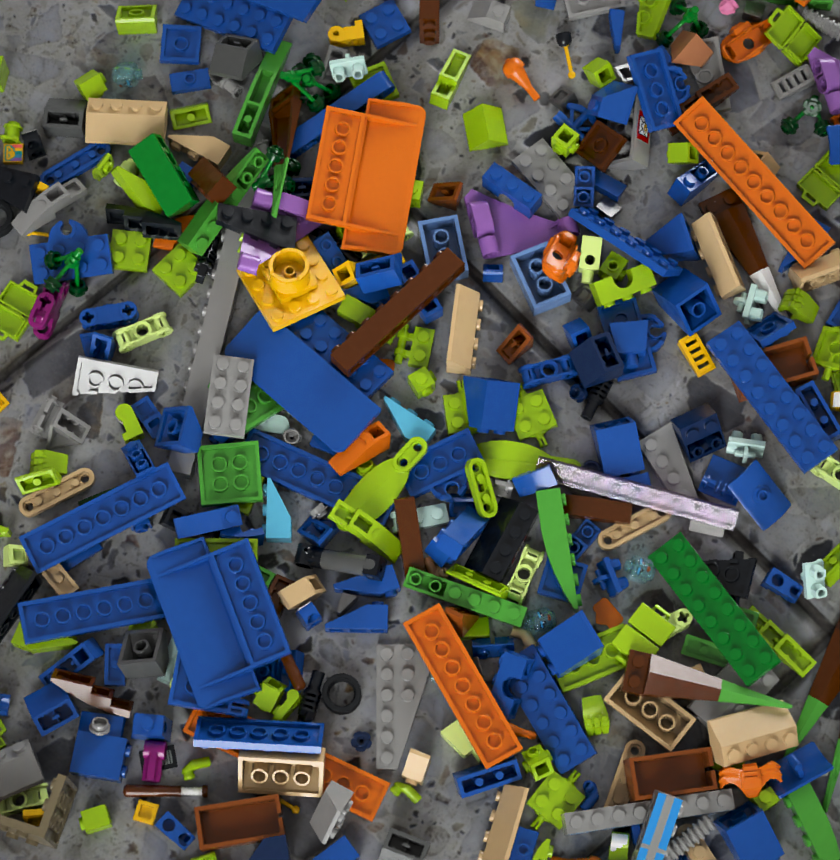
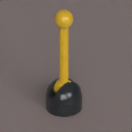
(564, 40)

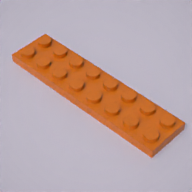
(462, 686)

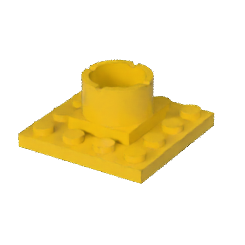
(292, 285)

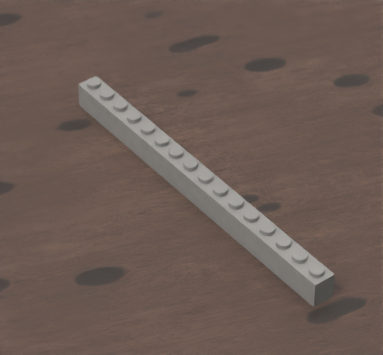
(212, 337)

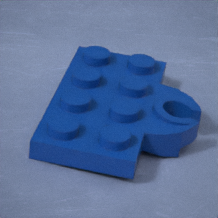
(658, 88)
(94, 261)
(629, 311)
(443, 467)

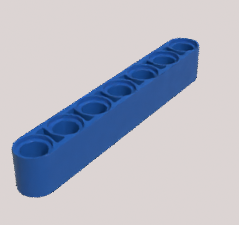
(309, 132)

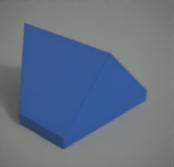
(98, 345)
(318, 532)

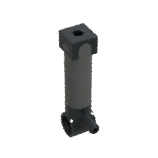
(311, 557)

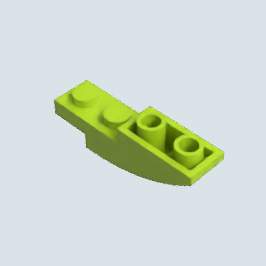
(367, 529)

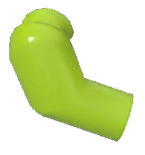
(188, 770)
(407, 789)

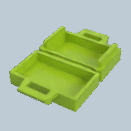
(792, 35)
(821, 183)
(17, 304)
(648, 628)

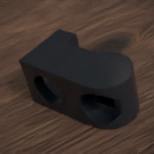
(33, 144)

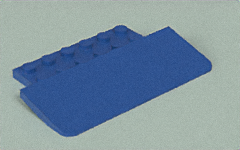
(248, 18)
(300, 377)
(218, 617)

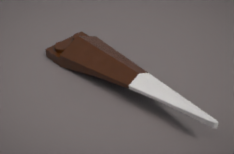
(742, 241)

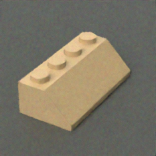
(124, 120)
(718, 256)
(820, 273)
(463, 331)
(655, 716)
(751, 734)
(281, 773)
(505, 823)

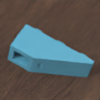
(408, 422)
(278, 521)

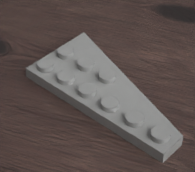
(399, 689)

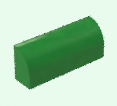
(163, 175)

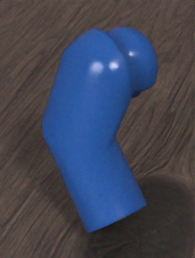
(591, 794)

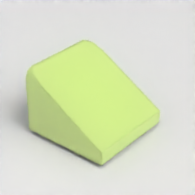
(14, 556)

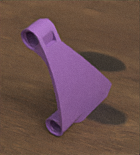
(827, 77)
(507, 231)
(256, 252)

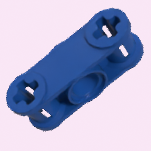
(109, 316)
(534, 375)

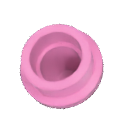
(728, 7)

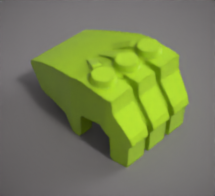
(799, 305)
(45, 458)
(594, 715)

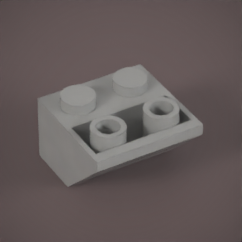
(331, 811)

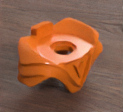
(732, 45)
(564, 245)
(750, 777)

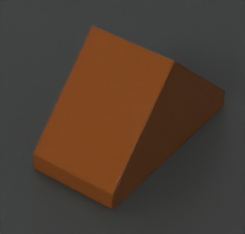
(446, 194)
(516, 344)
(461, 619)

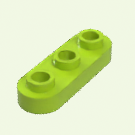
(486, 494)

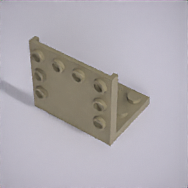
(54, 818)

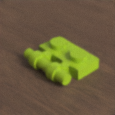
(421, 346)

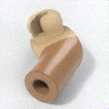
(433, 569)

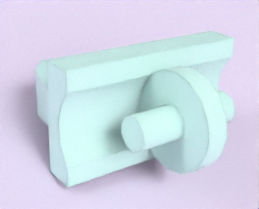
(348, 67)
(754, 296)
(744, 447)
(814, 579)

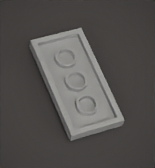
(548, 176)
(228, 396)

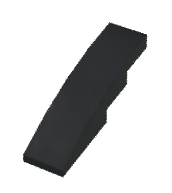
(149, 223)

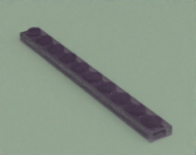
(641, 494)

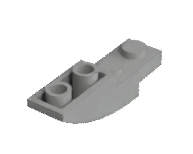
(46, 204)

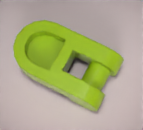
(282, 712)

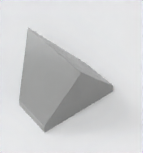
(66, 430)

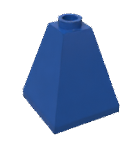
(675, 240)

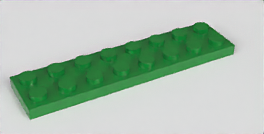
(714, 609)

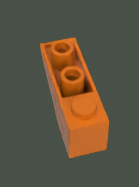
(369, 444)

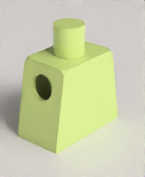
(590, 251)
(458, 740)

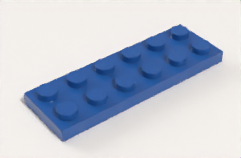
(624, 241)
(552, 715)
(259, 735)

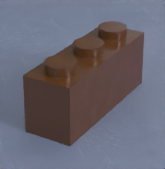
(429, 21)
(211, 181)

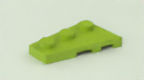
(651, 17)

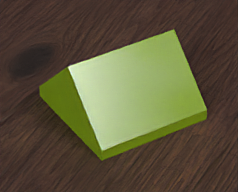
(136, 19)
(485, 127)

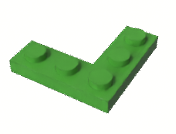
(707, 650)

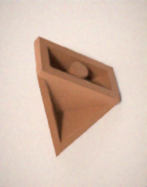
(690, 50)

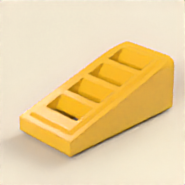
(702, 351)

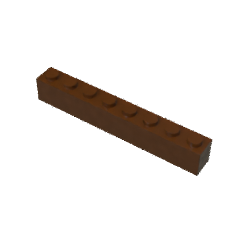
(397, 312)

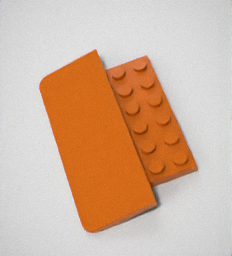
(367, 173)

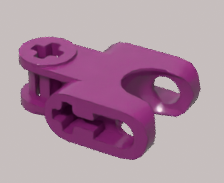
(47, 311)

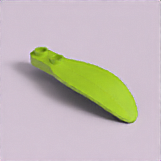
(512, 458)
(386, 481)

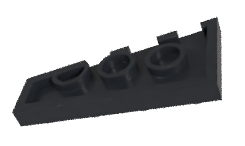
(18, 187)
(259, 225)
(734, 575)

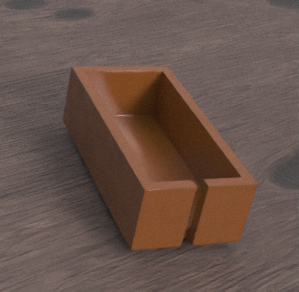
(791, 363)
(670, 773)
(239, 822)

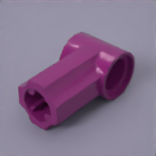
(154, 755)

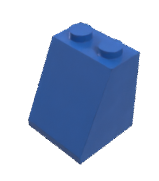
(687, 301)
(491, 404)
(618, 447)
(570, 645)
(749, 834)

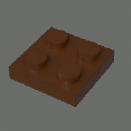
(601, 145)

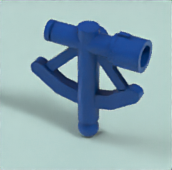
(560, 118)

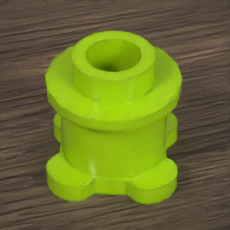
(11, 133)

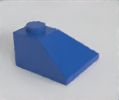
(613, 102)
(179, 430)

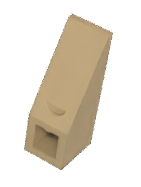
(198, 146)

